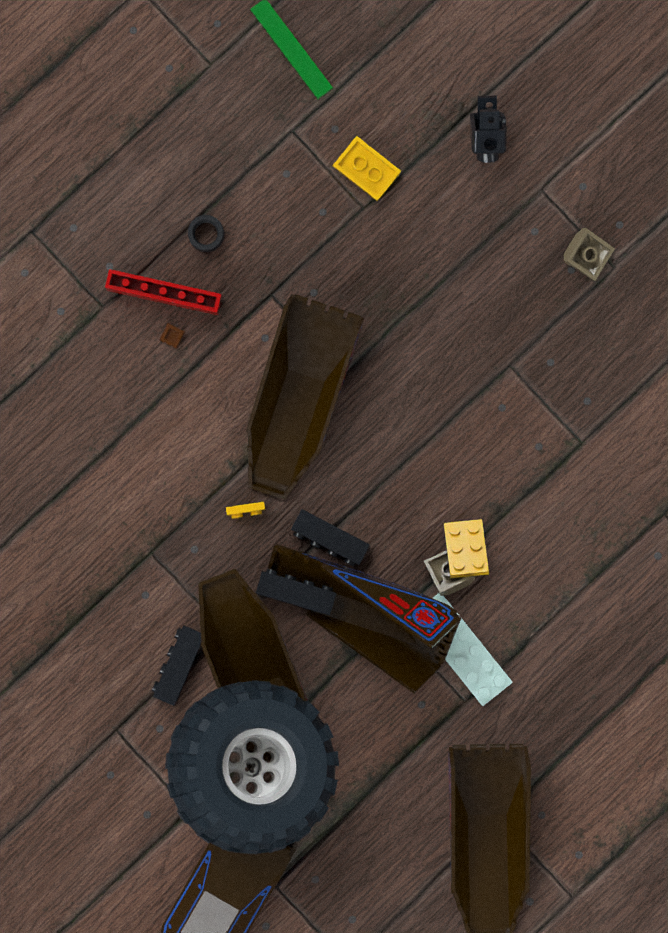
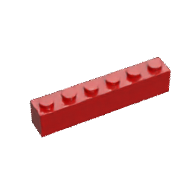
(163, 292)

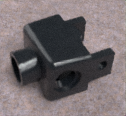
(488, 130)

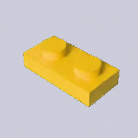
(253, 509)

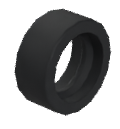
(206, 219)

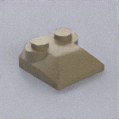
(588, 253)
(439, 572)

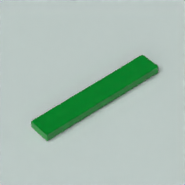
(291, 49)

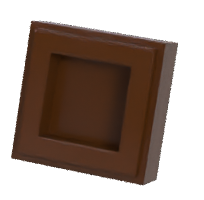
(172, 336)

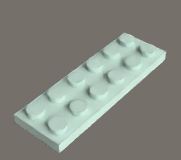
(475, 663)

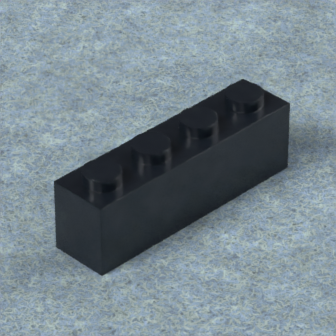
(329, 536)
(295, 592)
(178, 666)

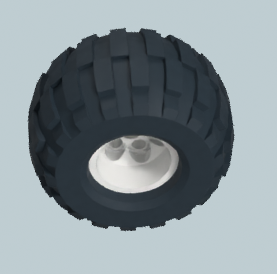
(299, 767)

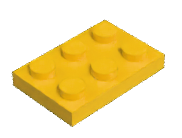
(367, 168)
(466, 548)

